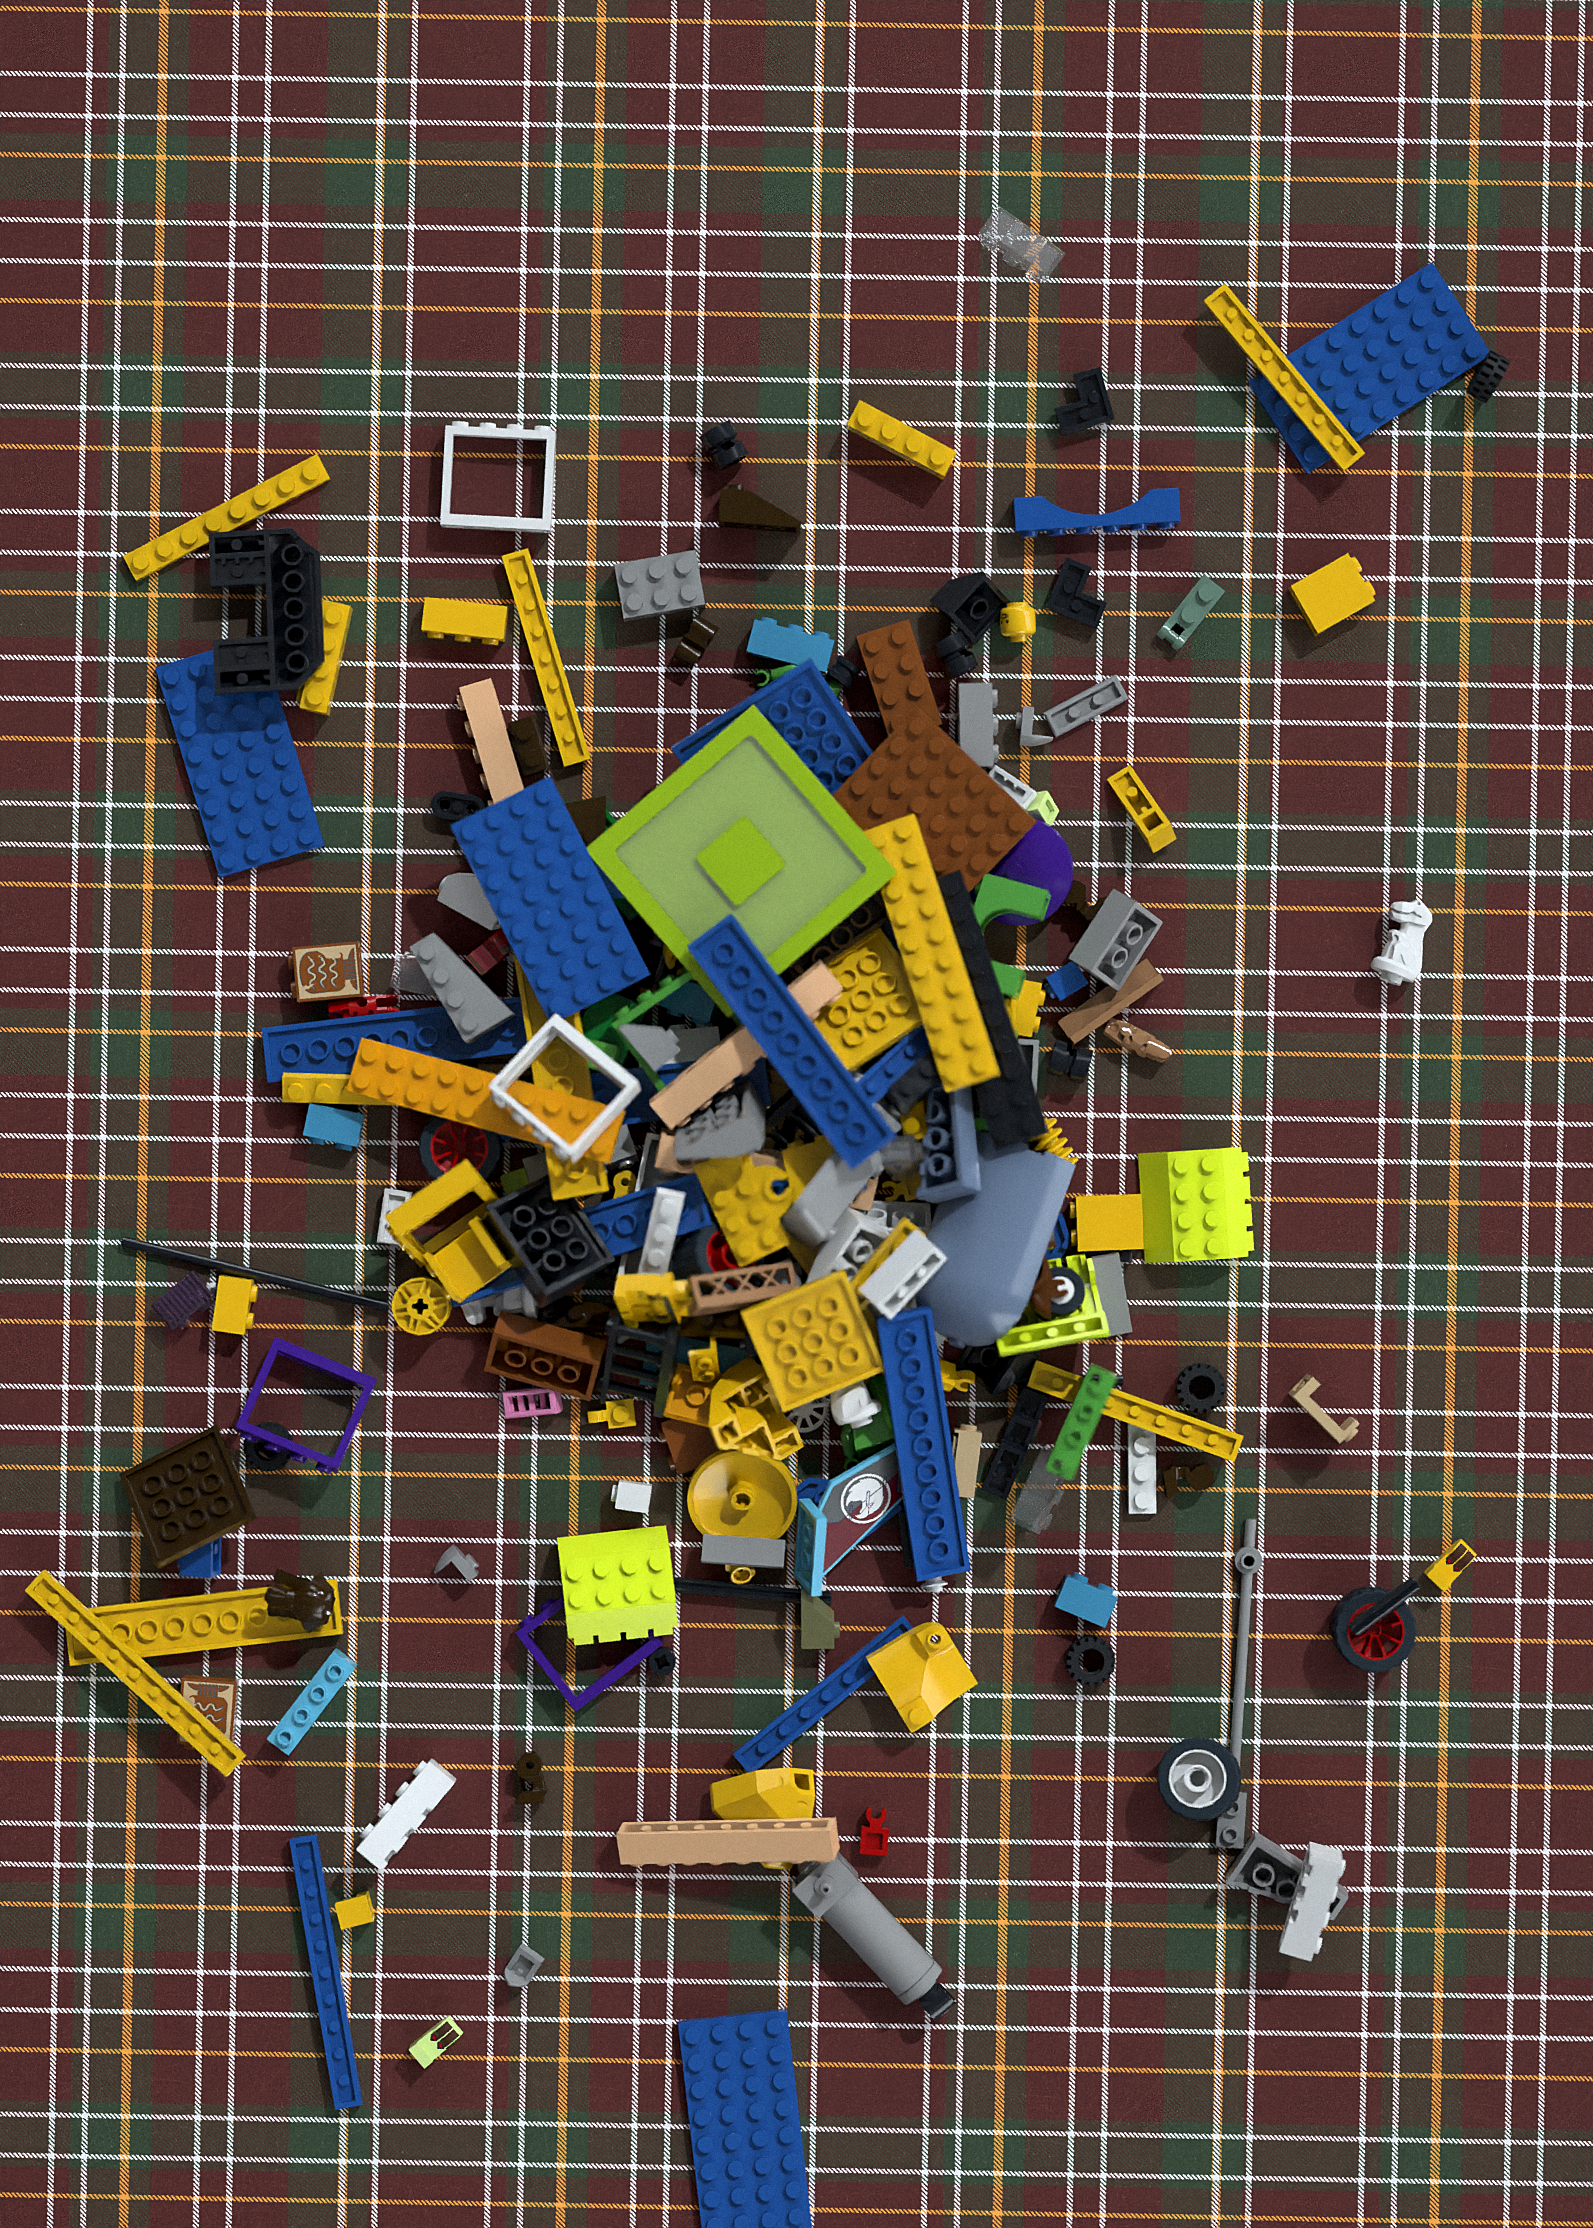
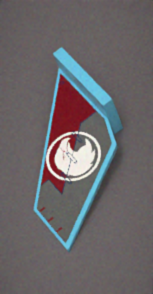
(844, 1515)

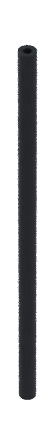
(255, 1274)

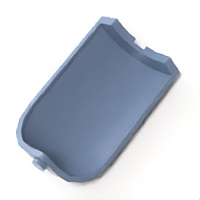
(993, 1242)

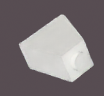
(466, 896)

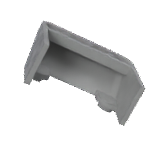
(827, 1198)

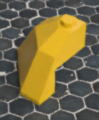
(748, 1416)

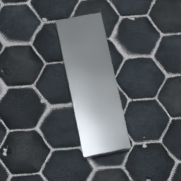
(1085, 706)
(1112, 1292)
(743, 1551)

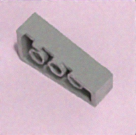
(464, 995)

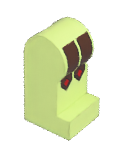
(435, 2041)

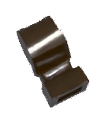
(695, 642)
(1078, 896)
(1199, 1478)
(528, 1769)

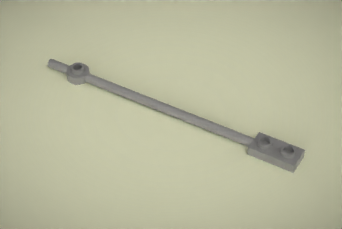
(1232, 1823)

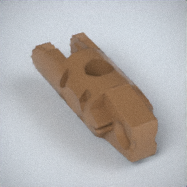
(1136, 1040)

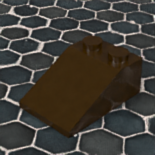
(748, 511)

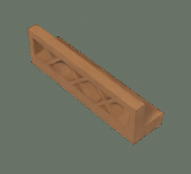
(1109, 1002)
(739, 1299)

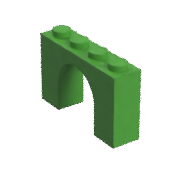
(1004, 896)

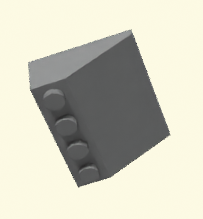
(725, 1127)

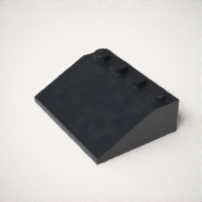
(546, 1240)

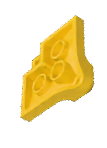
(921, 1673)

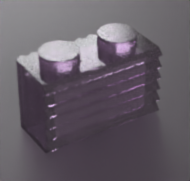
(184, 1300)

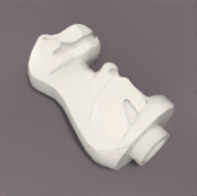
(1404, 949)
(512, 1301)
(853, 1405)

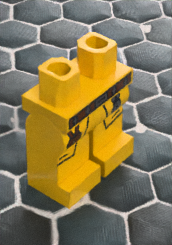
(651, 1298)

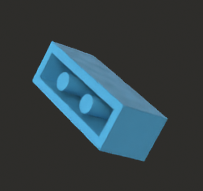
(789, 644)

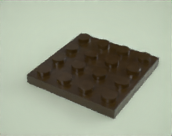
(187, 1496)

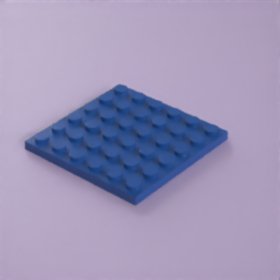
(807, 719)

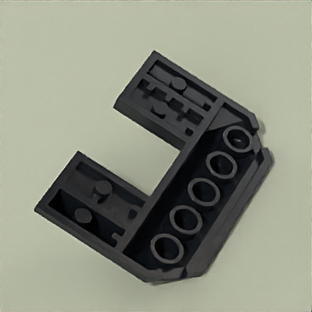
(294, 610)

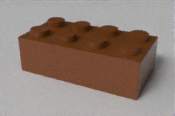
(896, 674)
(545, 1355)

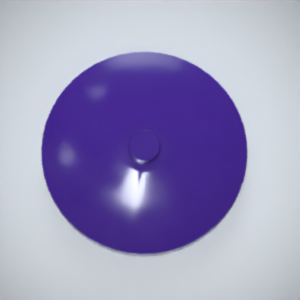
(1039, 861)

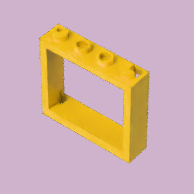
(433, 1200)

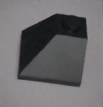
(970, 604)
(996, 1371)

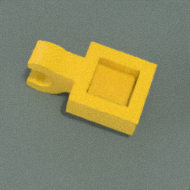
(954, 1378)
(617, 1413)

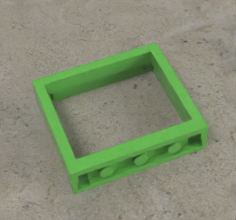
(646, 1001)
(1081, 1421)

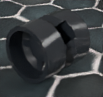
(718, 437)
(954, 655)
(1069, 1061)

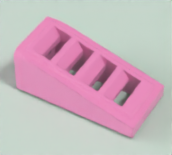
(554, 1397)

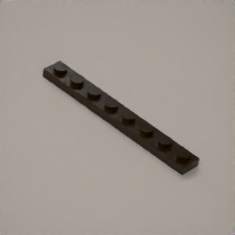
(594, 1318)

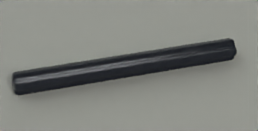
(743, 1591)

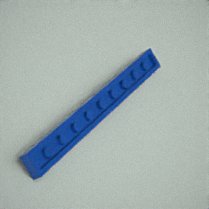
(326, 1971)

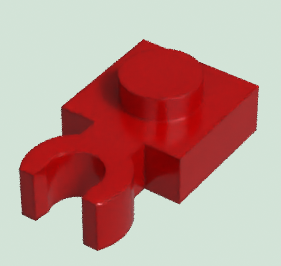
(874, 1837)

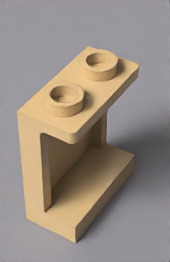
(1301, 1394)

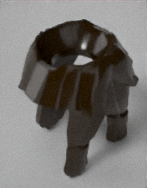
(308, 1601)

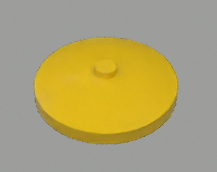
(742, 1495)

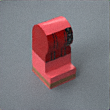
(490, 953)

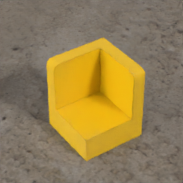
(355, 1911)

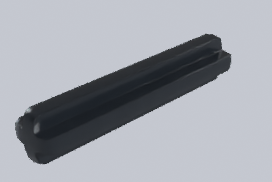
(1384, 1606)

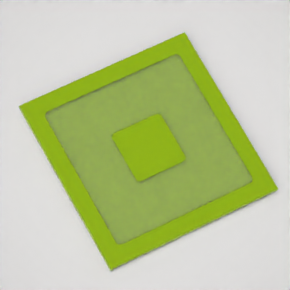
(744, 837)

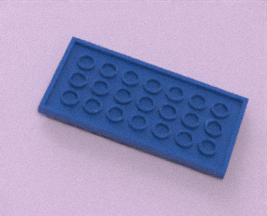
(1378, 362)
(239, 768)
(550, 899)
(745, 2121)

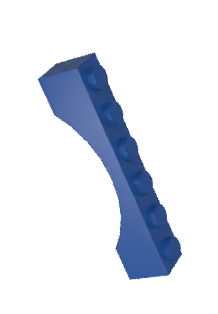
(1038, 515)

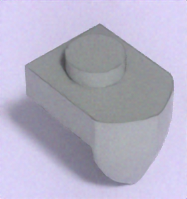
(1024, 722)
(465, 1564)
(522, 1966)

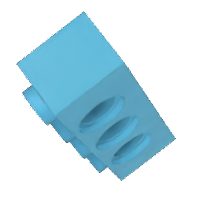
(312, 1701)

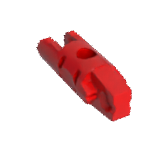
(363, 1006)

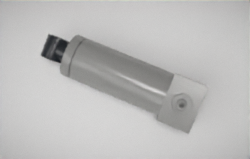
(873, 1933)

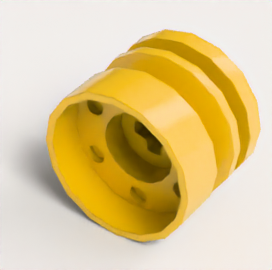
(410, 1293)

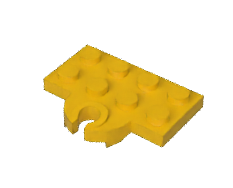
(746, 1204)

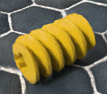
(1052, 1144)

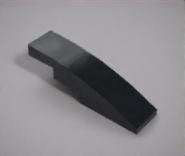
(1015, 1442)

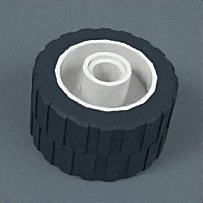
(1199, 1779)

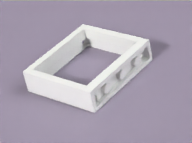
(499, 523)
(558, 1027)

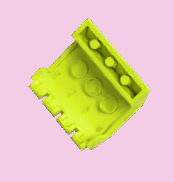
(1195, 1205)
(1084, 1324)
(617, 1584)

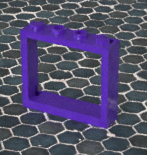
(324, 1365)
(577, 1701)

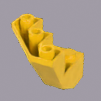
(765, 1795)

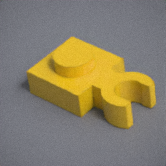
(906, 1189)

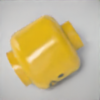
(1017, 621)

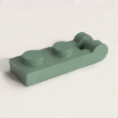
(1191, 611)

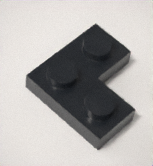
(1092, 408)
(1068, 596)

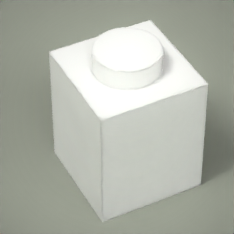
(632, 1496)

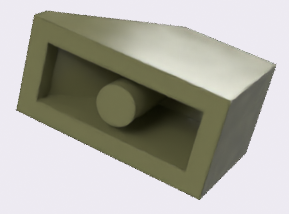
(817, 1623)

